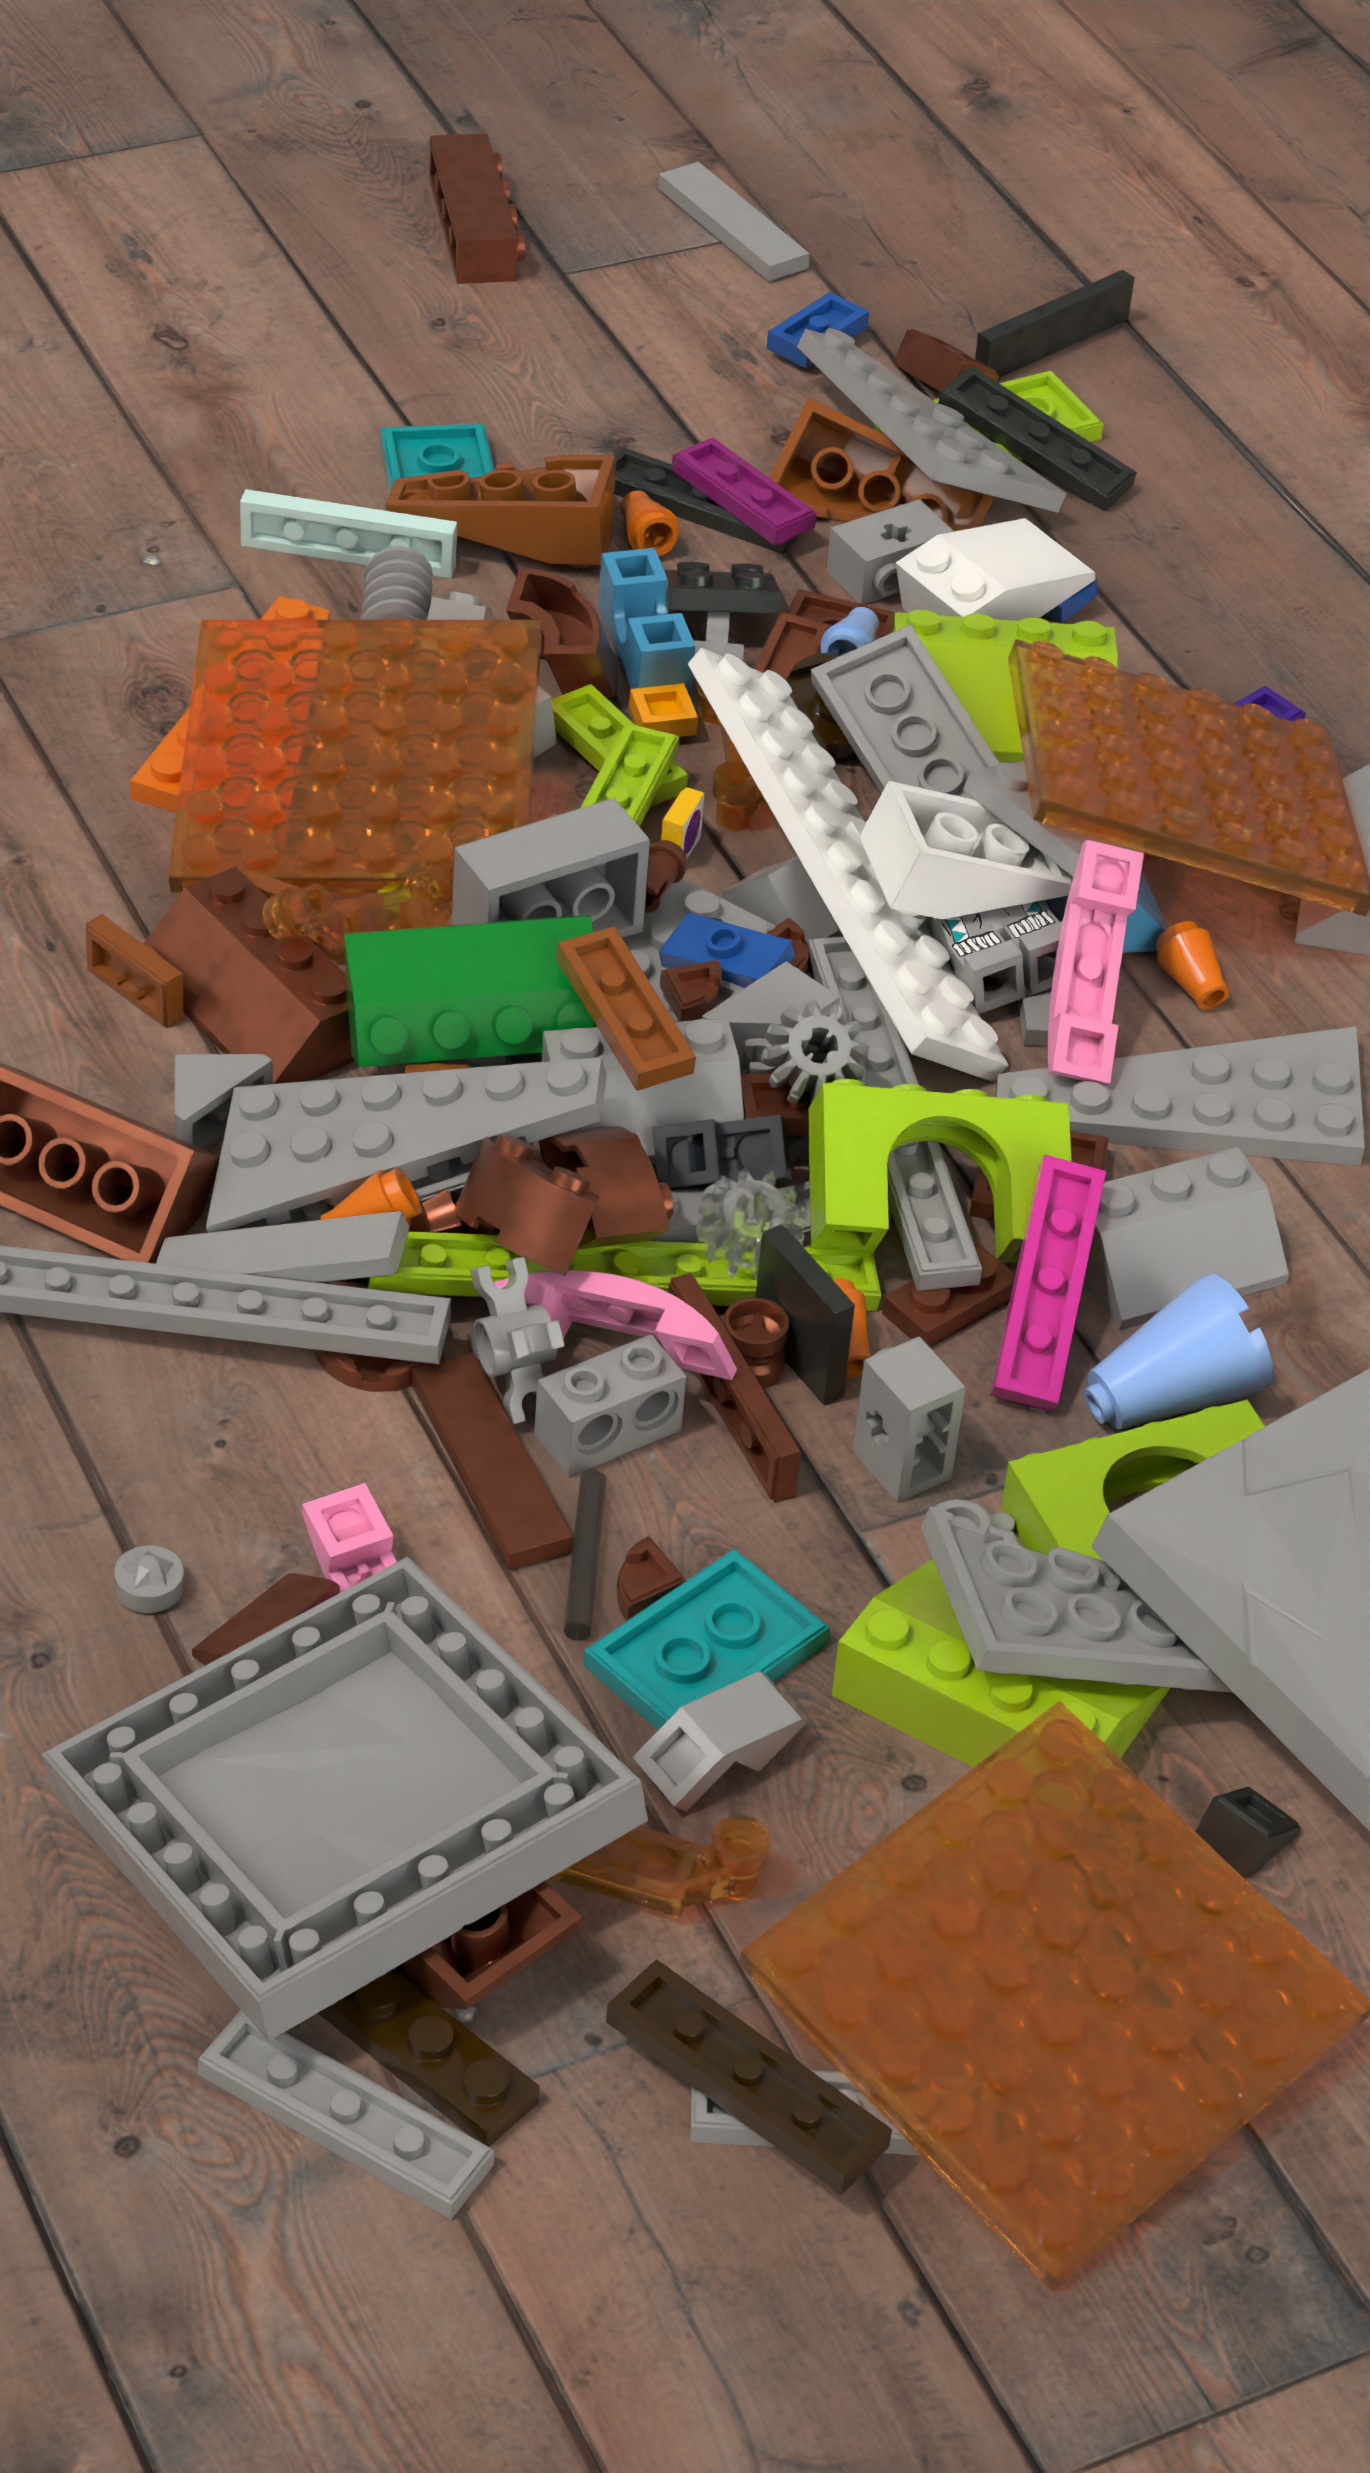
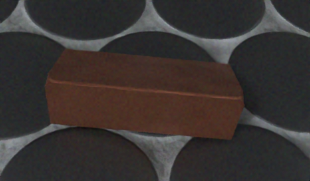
(935, 360)
(275, 1606)

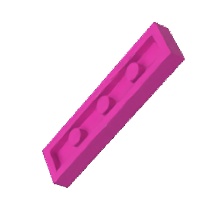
(1048, 1283)

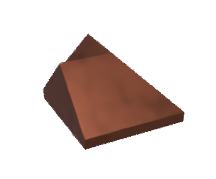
(493, 1948)

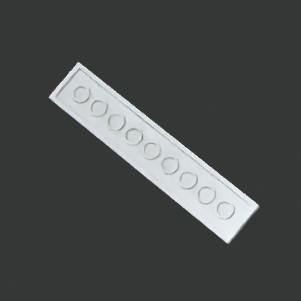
(824, 828)

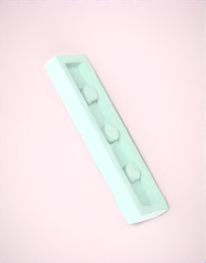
(342, 530)

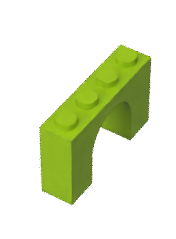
(861, 1125)
(1066, 1491)

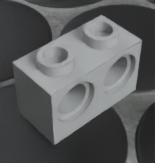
(609, 1405)

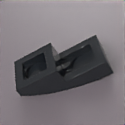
(704, 1150)

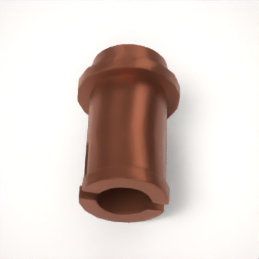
(665, 867)

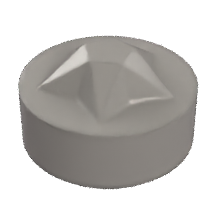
(149, 1579)

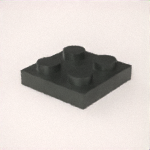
(741, 590)

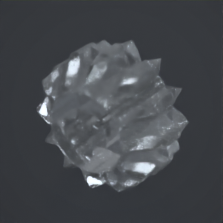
(751, 1201)

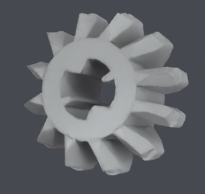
(817, 1030)

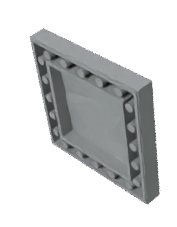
(1270, 1577)
(343, 1794)

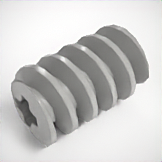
(397, 586)

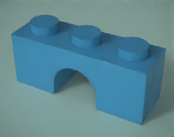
(647, 639)

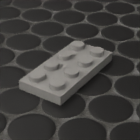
(902, 715)

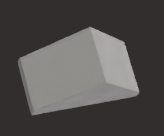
(785, 892)
(206, 1089)

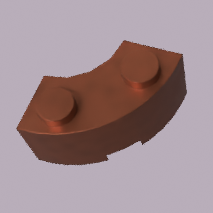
(569, 628)
(630, 1200)
(532, 1206)

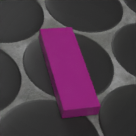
(744, 491)

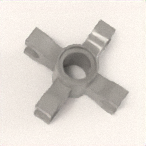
(513, 1336)

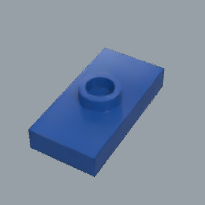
(742, 952)

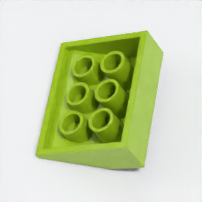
(975, 663)
(916, 1673)

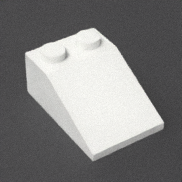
(991, 570)
(953, 856)

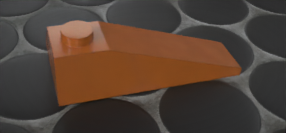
(856, 471)
(539, 513)

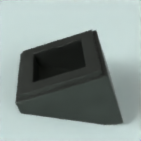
(1246, 1829)

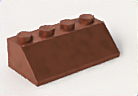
(249, 986)
(96, 1170)

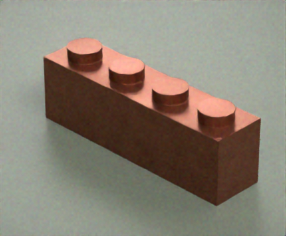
(475, 208)

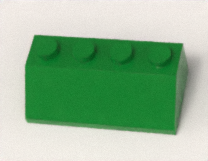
(460, 990)

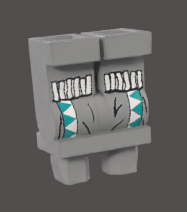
(1002, 946)

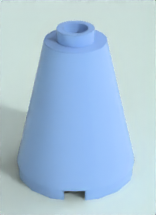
(1182, 1360)

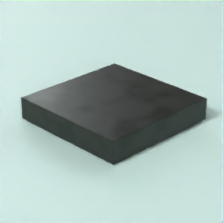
(816, 1311)

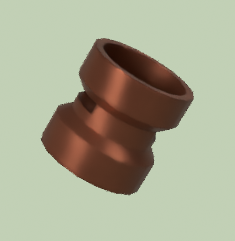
(760, 1333)

